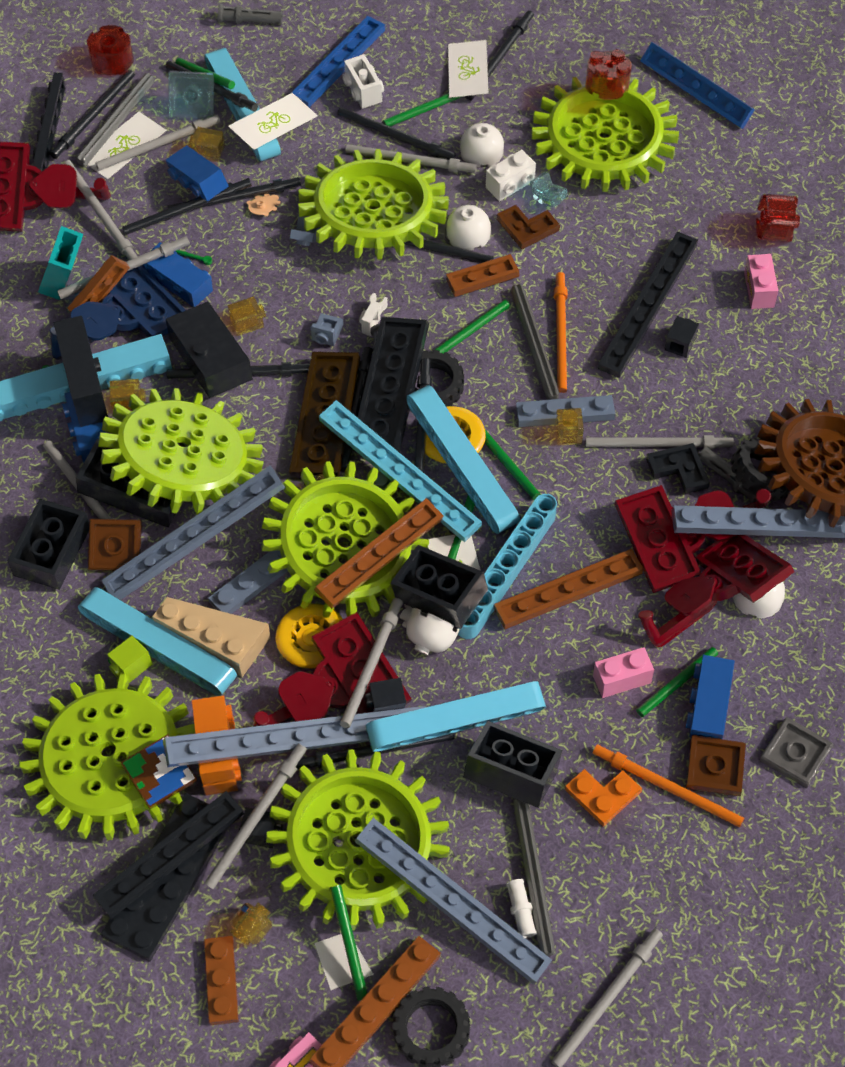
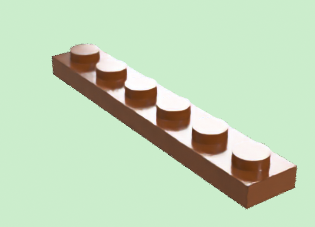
(378, 553)
(568, 589)
(376, 1005)

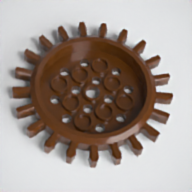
(801, 456)

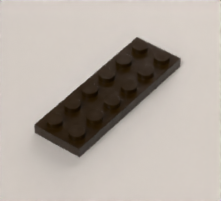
(329, 379)

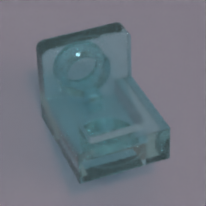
(546, 192)

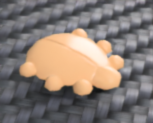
(263, 205)

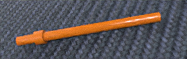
(560, 296)
(620, 762)

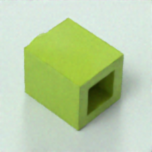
(130, 659)

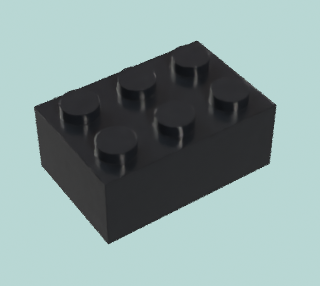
(49, 544)
(439, 586)
(512, 764)

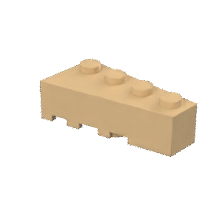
(222, 634)

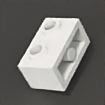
(363, 81)
(510, 175)

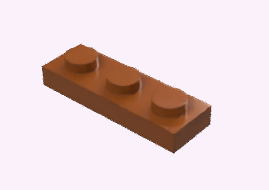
(482, 275)
(102, 282)
(221, 980)

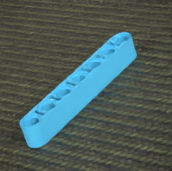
(222, 64)
(463, 459)
(513, 556)
(158, 640)
(455, 716)

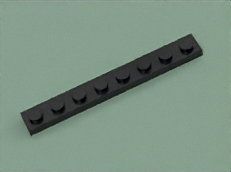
(647, 305)

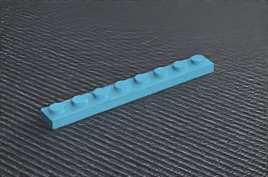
(398, 468)

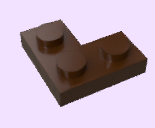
(525, 230)

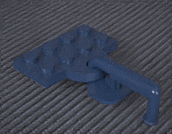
(132, 304)

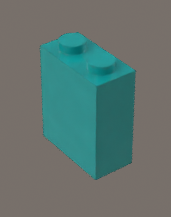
(60, 262)

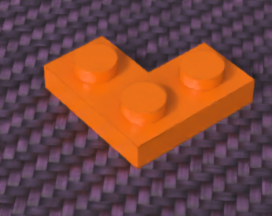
(602, 801)

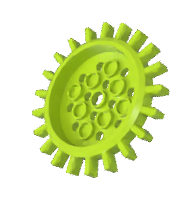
(591, 119)
(346, 194)
(193, 425)
(345, 499)
(73, 787)
(354, 791)

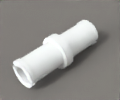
(521, 908)

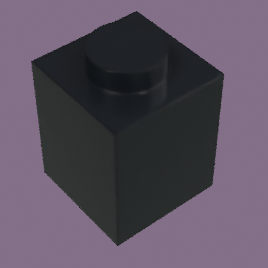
(681, 336)
(385, 695)
(259, 833)

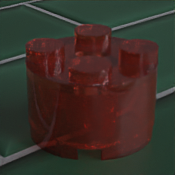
(110, 50)
(608, 74)
(777, 217)

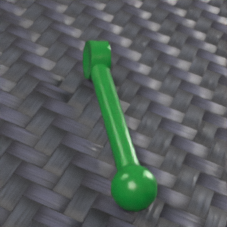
(207, 260)

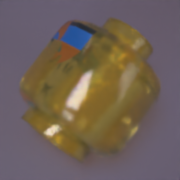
(251, 923)

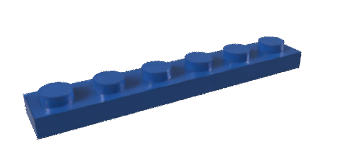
(333, 65)
(697, 85)

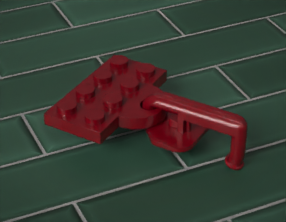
(53, 186)
(662, 553)
(730, 569)
(344, 652)

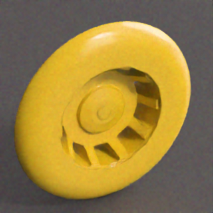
(473, 428)
(307, 654)

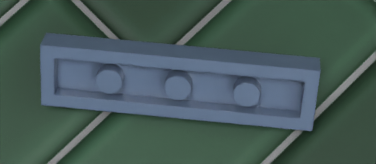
(544, 411)

